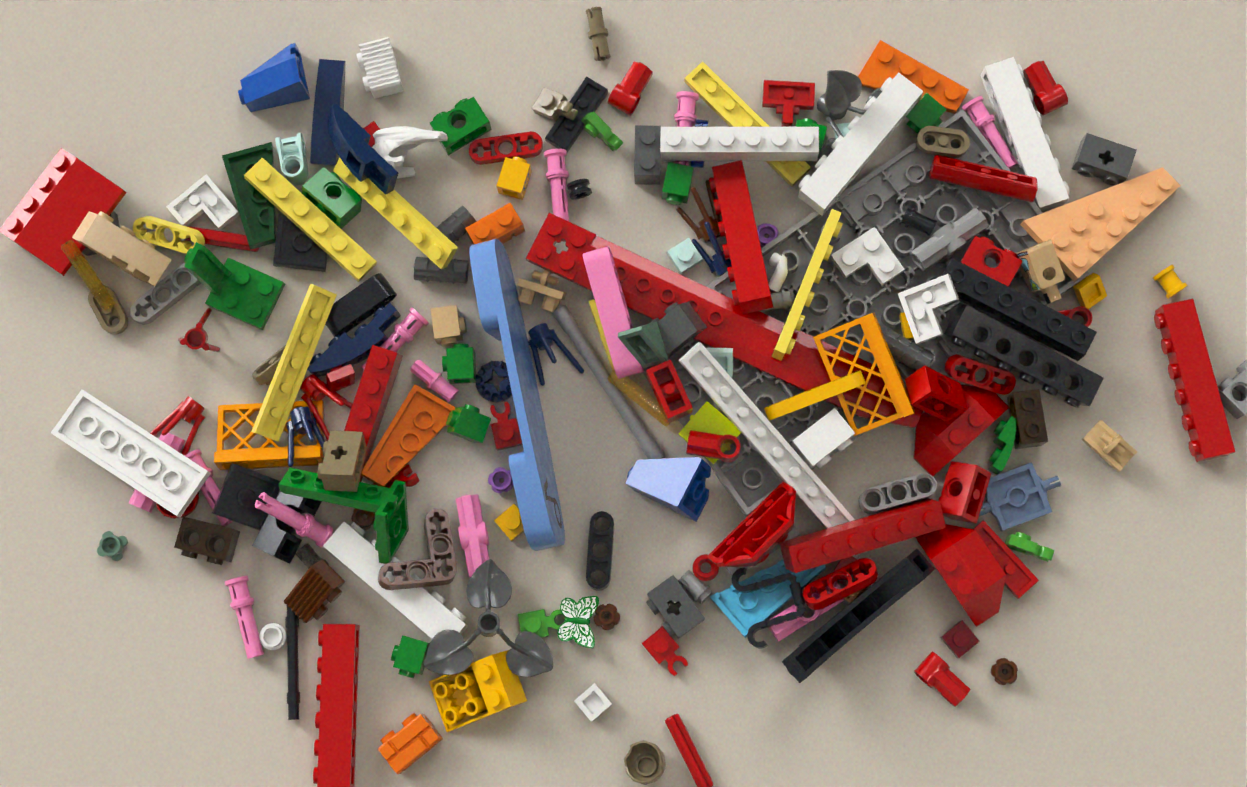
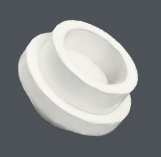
(273, 636)

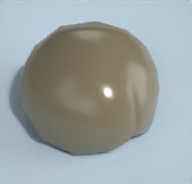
(644, 762)

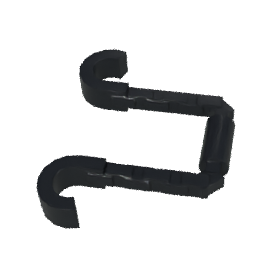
(796, 592)

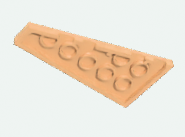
(1096, 223)

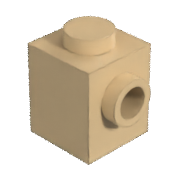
(447, 325)

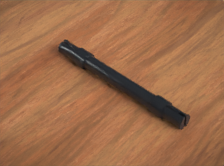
(293, 694)

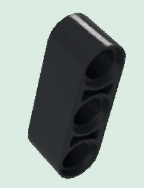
(359, 304)
(600, 537)

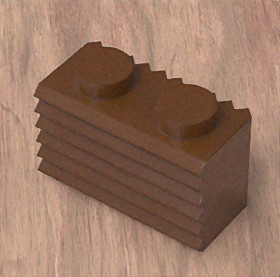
(314, 592)

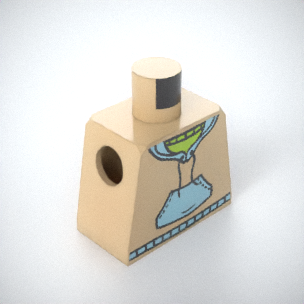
(1038, 261)

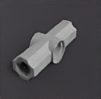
(949, 239)

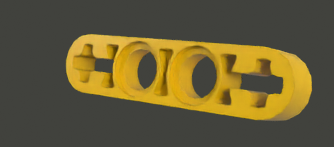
(814, 395)

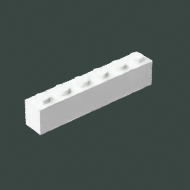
(1024, 132)
(739, 143)
(859, 144)
(417, 604)

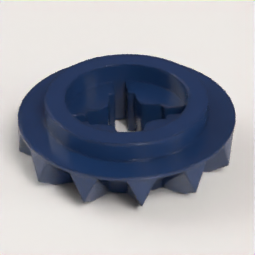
(488, 390)

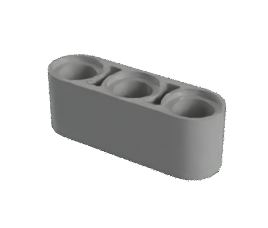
(907, 485)

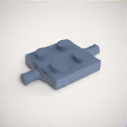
(1018, 496)

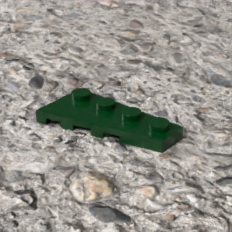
(254, 209)

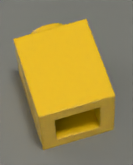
(514, 177)

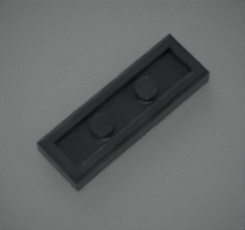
(585, 100)

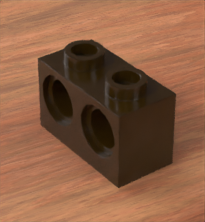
(1030, 421)
(208, 535)

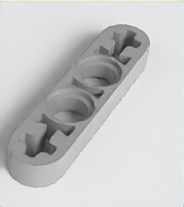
(176, 293)

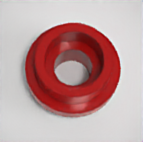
(697, 568)

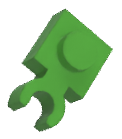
(597, 127)
(1022, 543)
(538, 622)

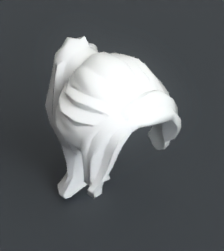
(395, 142)

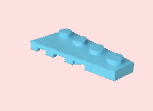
(757, 606)

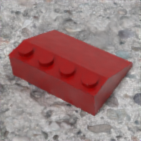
(58, 206)

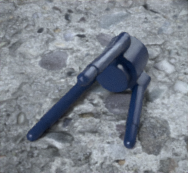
(719, 264)
(542, 338)
(302, 423)

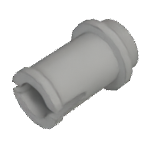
(781, 300)
(695, 587)

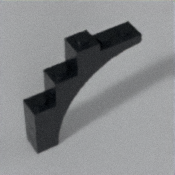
(857, 615)

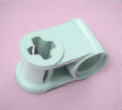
(293, 154)

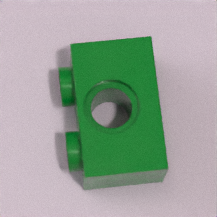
(475, 126)
(326, 184)

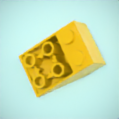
(477, 692)

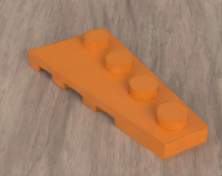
(888, 61)
(409, 432)

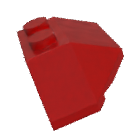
(941, 441)
(758, 531)
(966, 569)

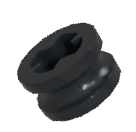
(579, 188)

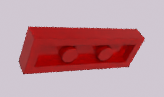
(1018, 576)

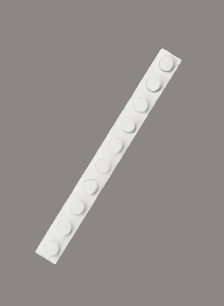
(764, 437)

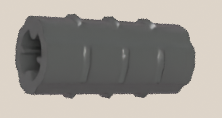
(455, 224)
(428, 271)
(906, 351)

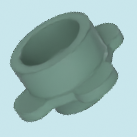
(108, 539)

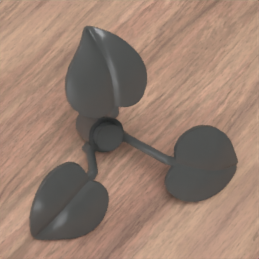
(840, 92)
(488, 588)

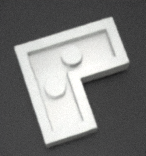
(201, 198)
(871, 251)
(920, 305)

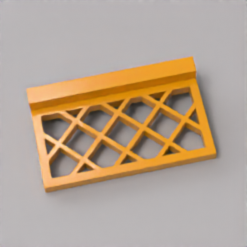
(886, 366)
(264, 456)

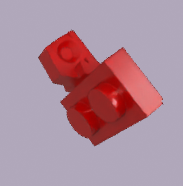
(788, 98)

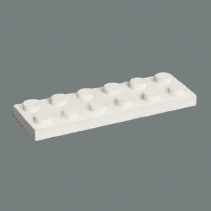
(131, 453)

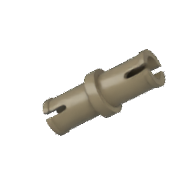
(598, 33)

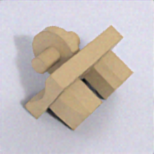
(552, 296)
(1109, 445)

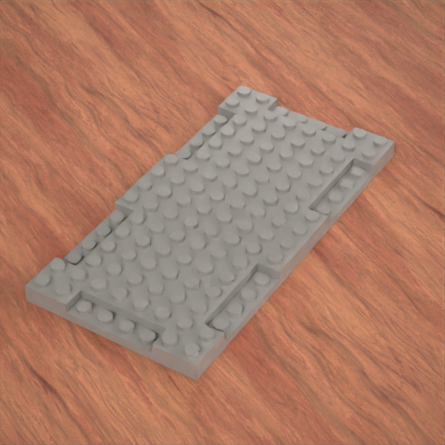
(872, 202)

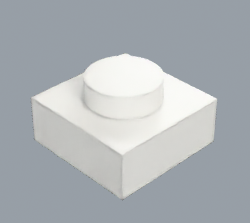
(593, 702)

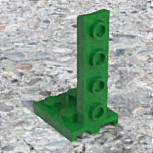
(234, 286)
(387, 503)

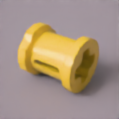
(1170, 281)

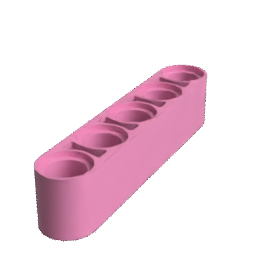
(611, 308)

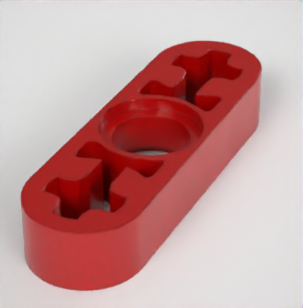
(498, 140)
(973, 366)
(843, 573)

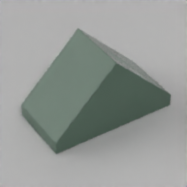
(645, 344)

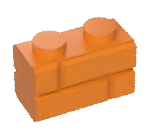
(498, 225)
(409, 743)

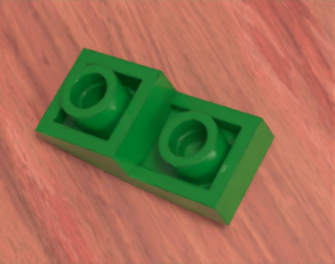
(1005, 439)

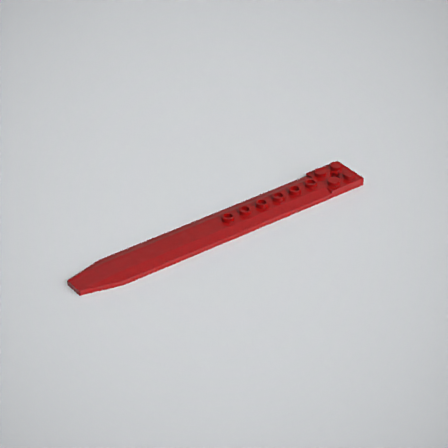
(753, 336)

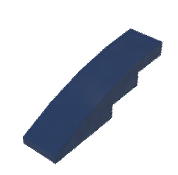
(329, 90)

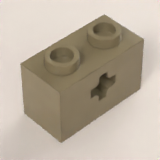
(342, 461)

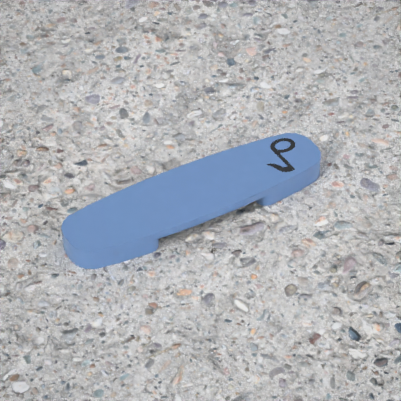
(533, 468)

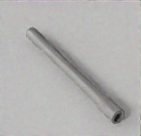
(571, 328)

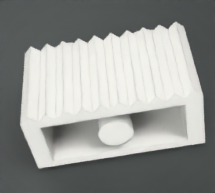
(380, 68)

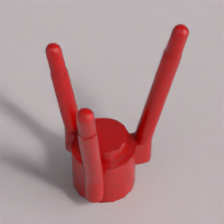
(197, 336)
(316, 390)
(188, 411)

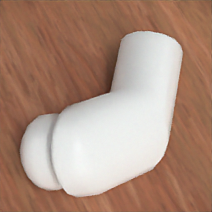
(780, 272)

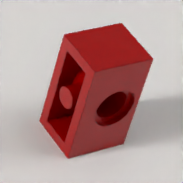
(1006, 260)
(669, 391)
(935, 393)
(964, 491)

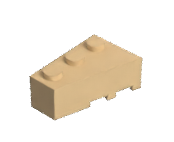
(121, 247)

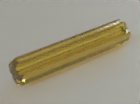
(88, 275)
(639, 396)

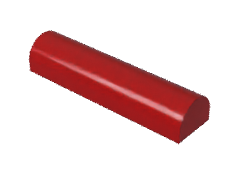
(984, 178)

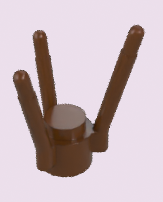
(701, 232)

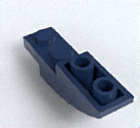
(354, 150)
(348, 351)

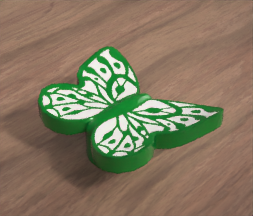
(577, 620)

